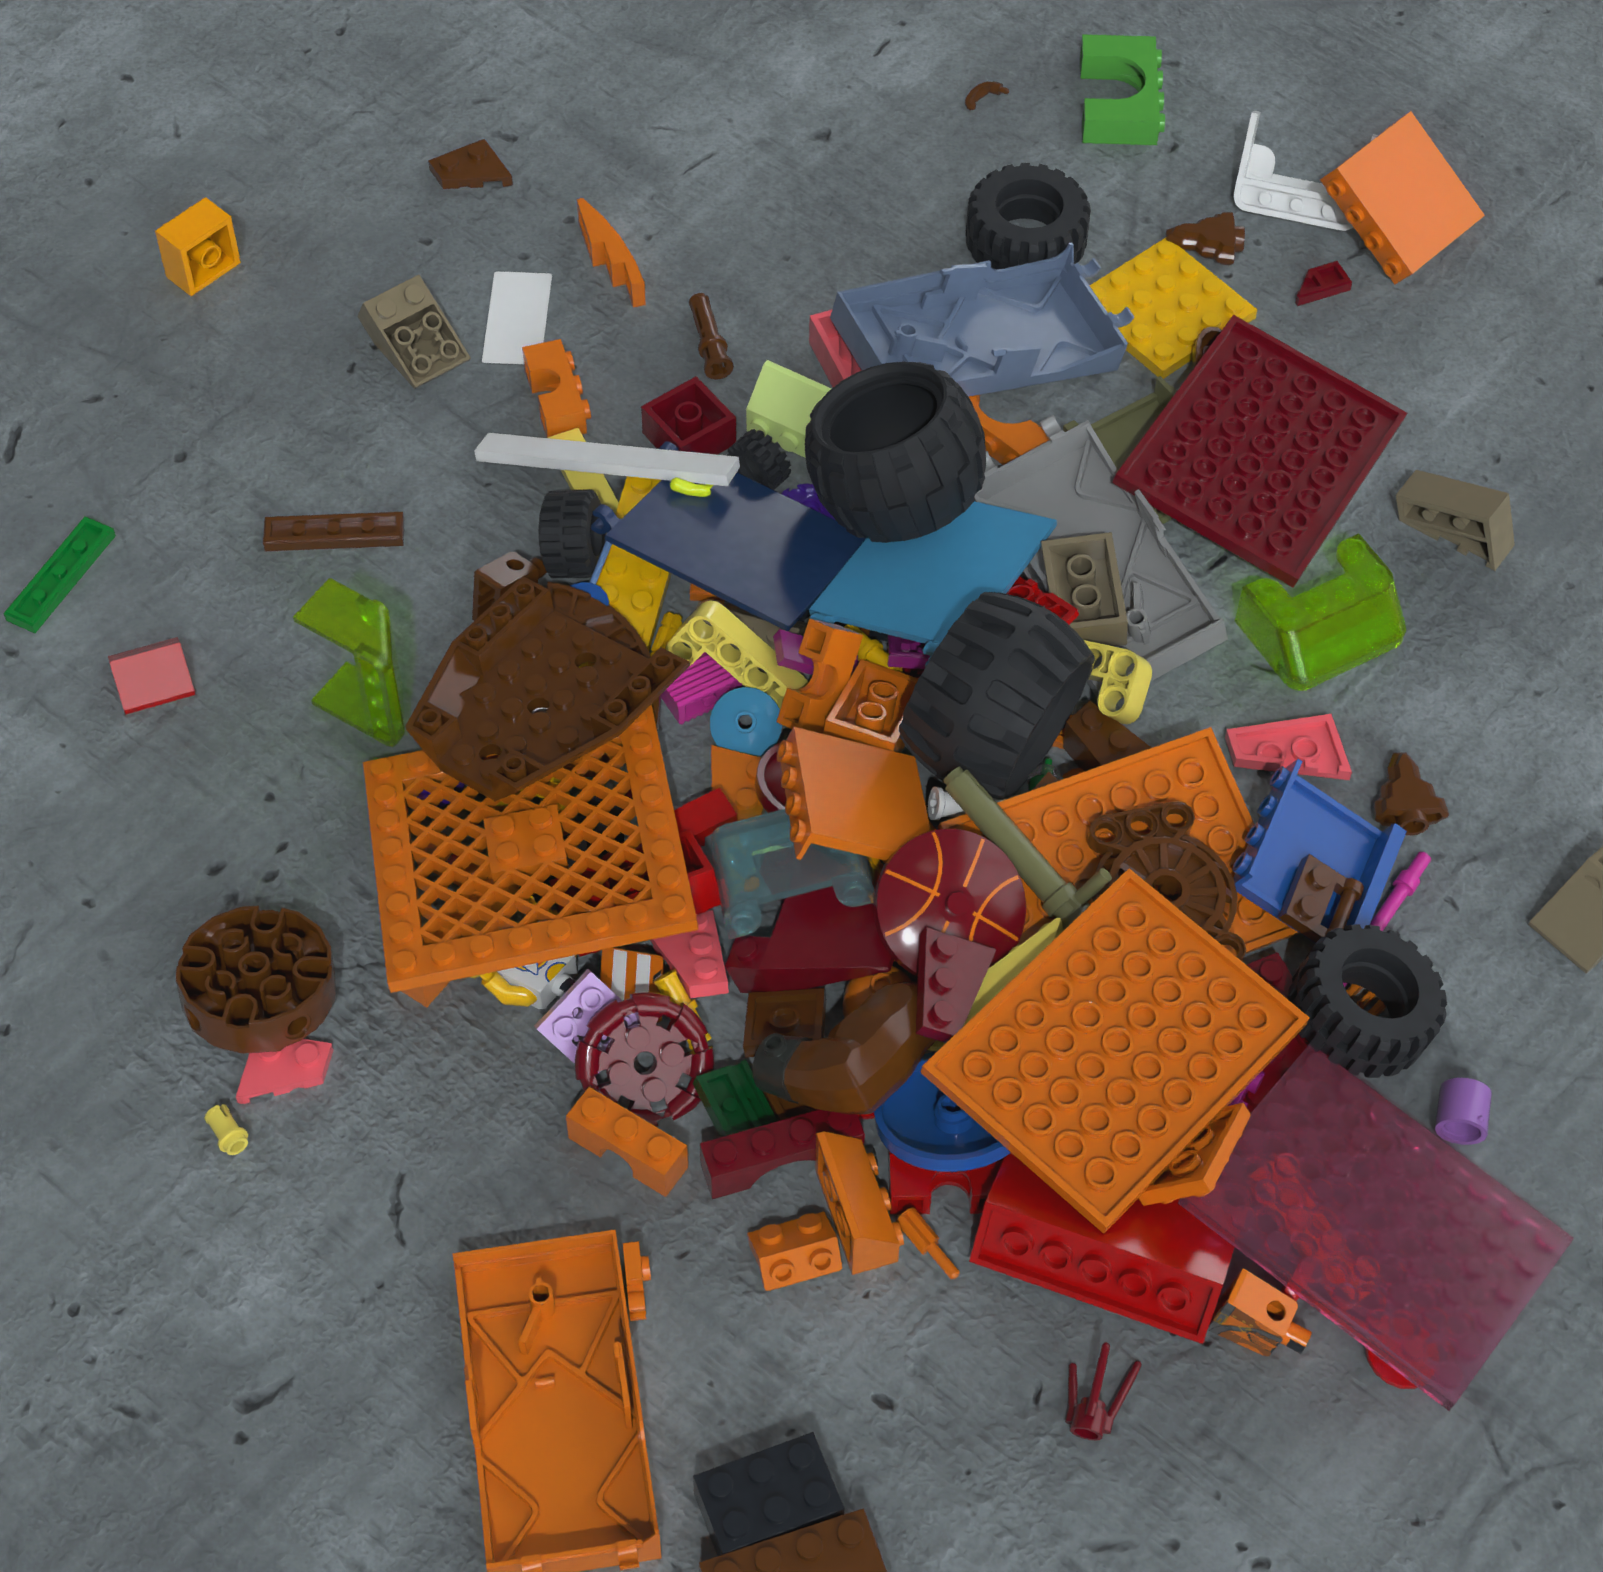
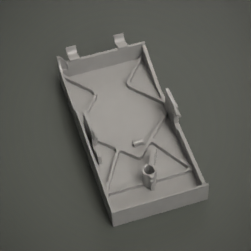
(1073, 484)

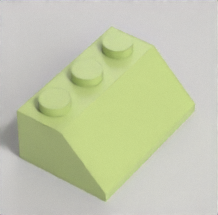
(783, 406)

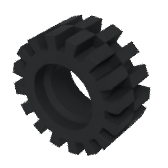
(760, 459)

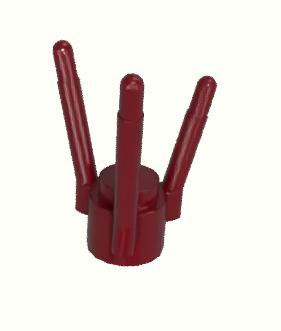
(1089, 1418)

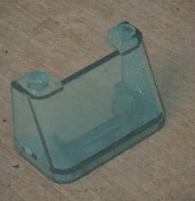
(759, 865)

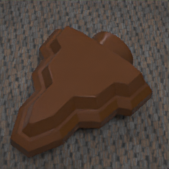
(1210, 237)
(1408, 798)

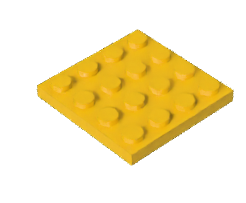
(1170, 304)

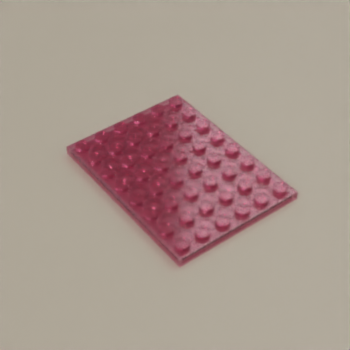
(1380, 1226)

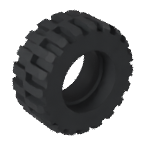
(1026, 194)
(1391, 972)

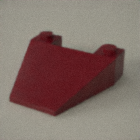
(811, 946)

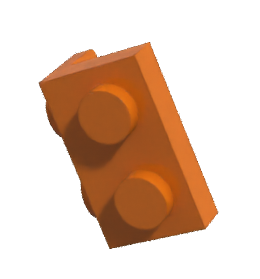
(795, 1250)

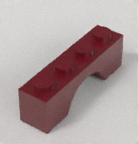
(742, 1158)

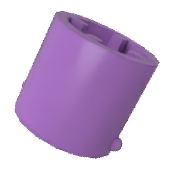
(1463, 1111)

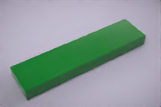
(59, 574)

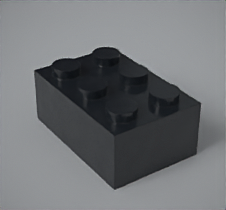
(767, 1494)

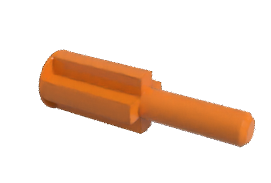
(925, 1240)

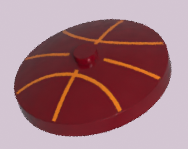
(952, 886)

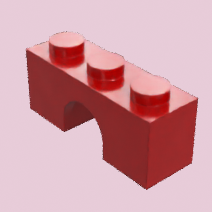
(914, 1185)

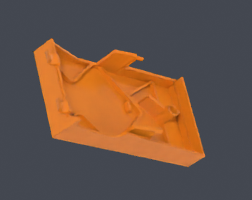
(555, 1406)

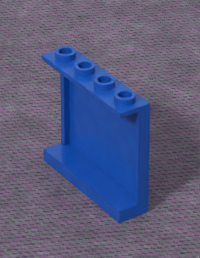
(1305, 821)

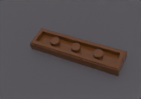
(333, 531)

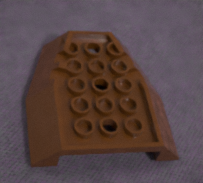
(523, 660)

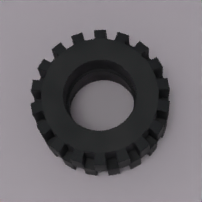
(565, 533)

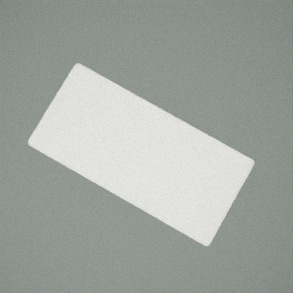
(516, 315)

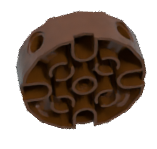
(256, 979)

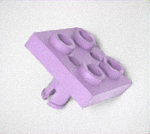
(574, 1011)

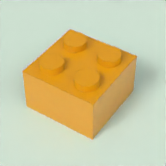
(198, 246)

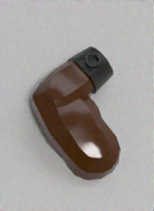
(858, 1061)

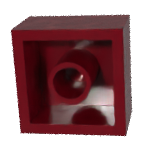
(689, 419)

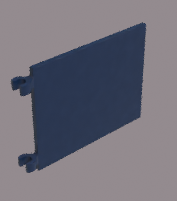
(736, 544)

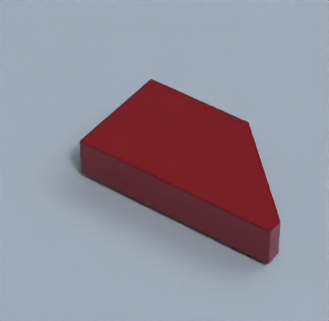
(1323, 282)

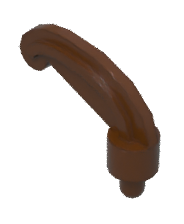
(982, 90)

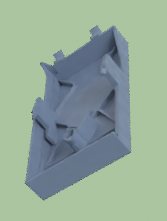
(987, 323)

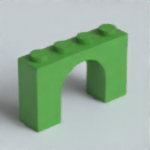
(1132, 61)

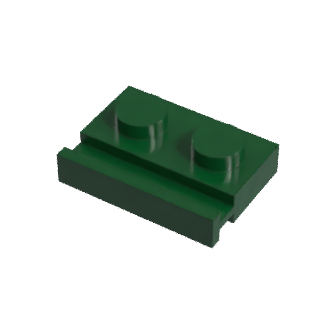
(733, 1099)

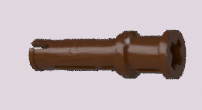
(711, 345)

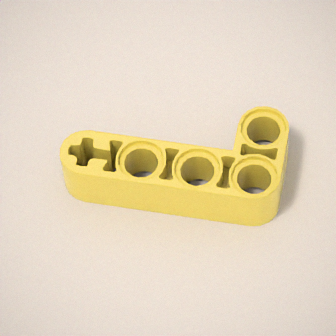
(740, 663)
(1118, 685)

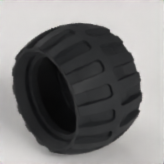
(996, 692)

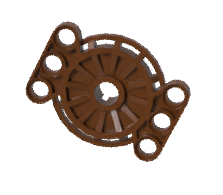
(1174, 862)

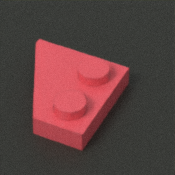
(280, 1072)

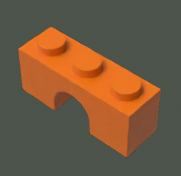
(551, 370)
(833, 656)
(652, 1154)

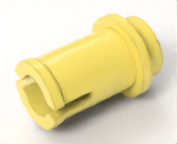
(230, 1136)

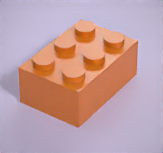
(872, 707)

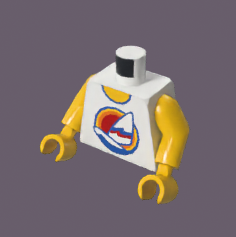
(532, 983)

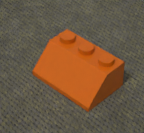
(857, 1202)

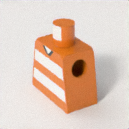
(630, 972)

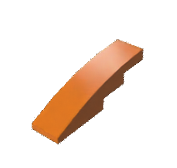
(609, 249)

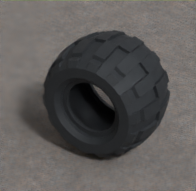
(895, 451)

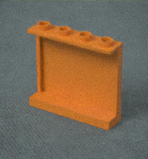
(1402, 198)
(850, 795)

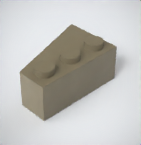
(1460, 512)

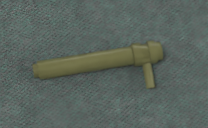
(1058, 897)

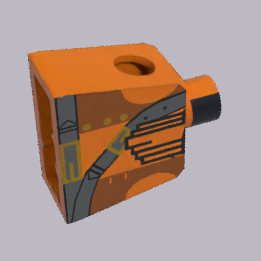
(1258, 1316)

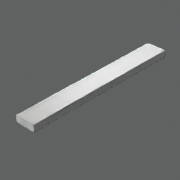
(607, 459)

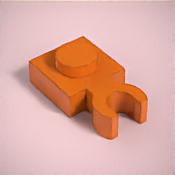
(637, 1271)

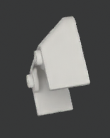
(1282, 196)

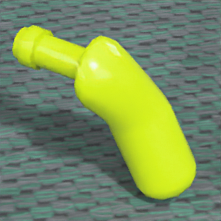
(689, 488)

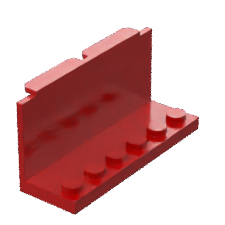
(1148, 1266)

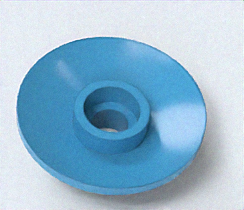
(745, 702)

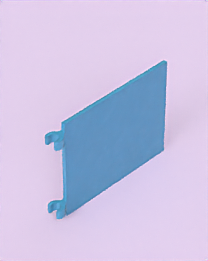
(927, 582)

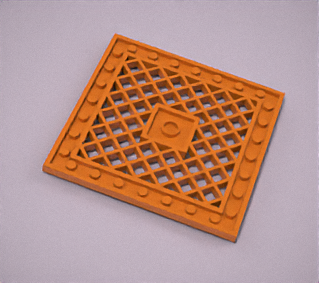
(521, 844)

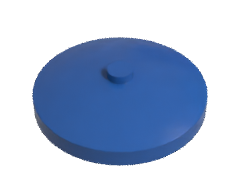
(932, 1130)

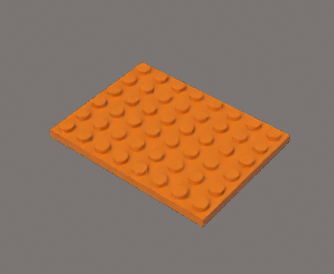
(1181, 770)
(1115, 1048)

